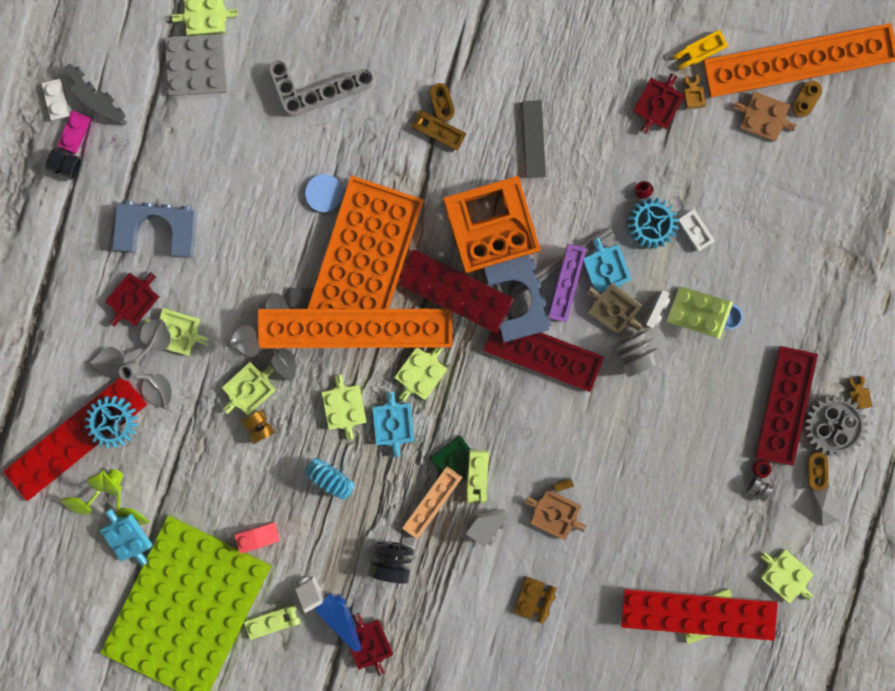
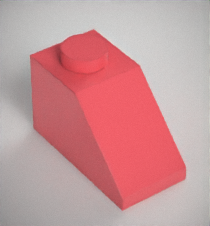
(256, 537)

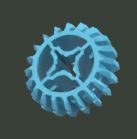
(655, 231)
(115, 429)
(329, 478)

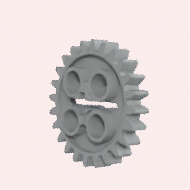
(819, 418)

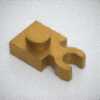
(694, 95)
(860, 394)

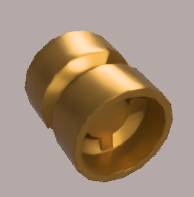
(255, 420)

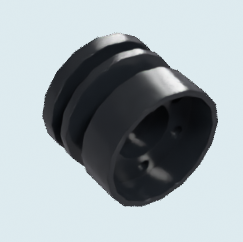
(392, 557)

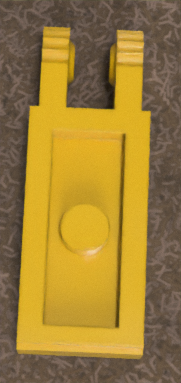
(702, 49)

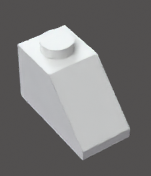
(309, 593)

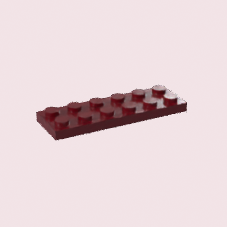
(455, 291)
(549, 357)
(786, 405)

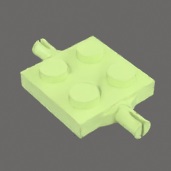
(204, 17)
(183, 331)
(420, 373)
(249, 389)
(344, 407)
(786, 576)

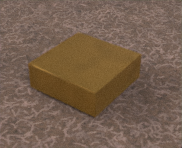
(563, 484)

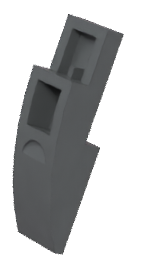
(98, 101)

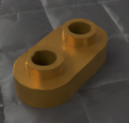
(807, 98)
(443, 102)
(820, 471)

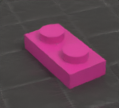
(74, 132)

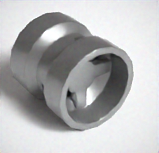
(759, 488)

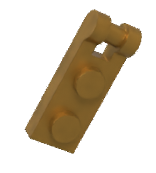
(439, 130)

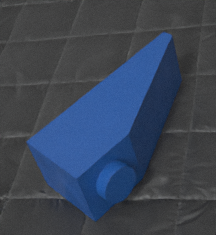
(339, 618)

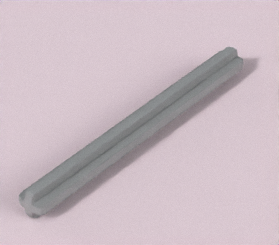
(555, 266)

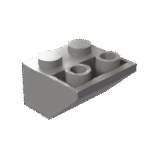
(484, 526)

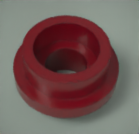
(643, 190)
(767, 468)

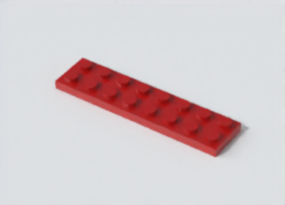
(67, 443)
(699, 614)

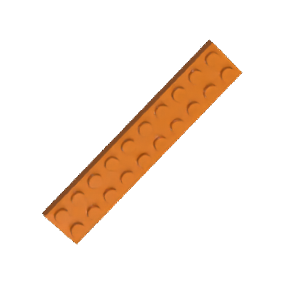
(800, 60)
(354, 328)

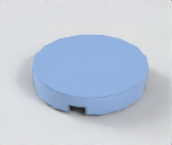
(324, 193)

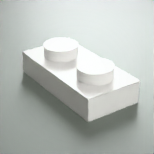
(56, 100)
(696, 230)
(654, 316)

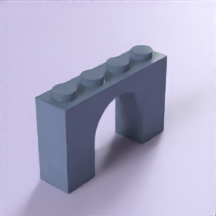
(131, 216)
(521, 271)

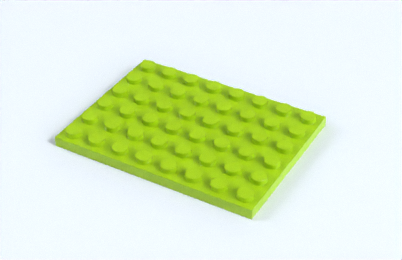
(186, 608)

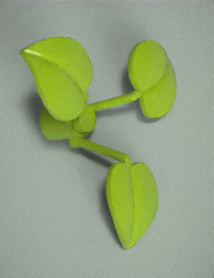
(109, 484)

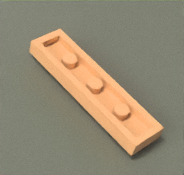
(432, 502)

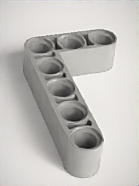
(318, 91)

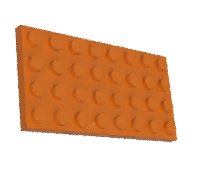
(366, 247)

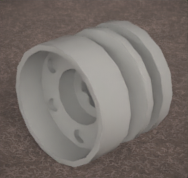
(638, 353)

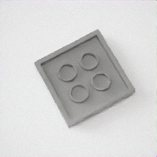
(195, 65)

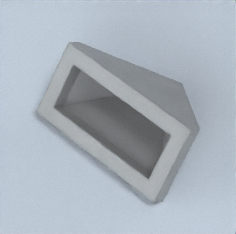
(825, 506)

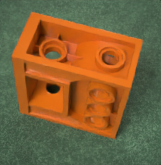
(497, 229)

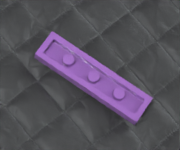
(566, 282)

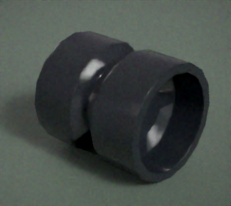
(61, 163)

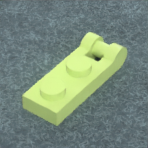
(477, 475)
(271, 622)

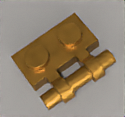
(529, 597)

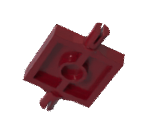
(658, 103)
(132, 299)
(373, 644)

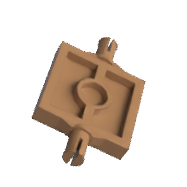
(764, 116)
(555, 514)

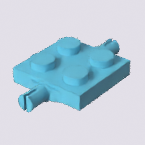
(606, 266)
(393, 424)
(125, 537)

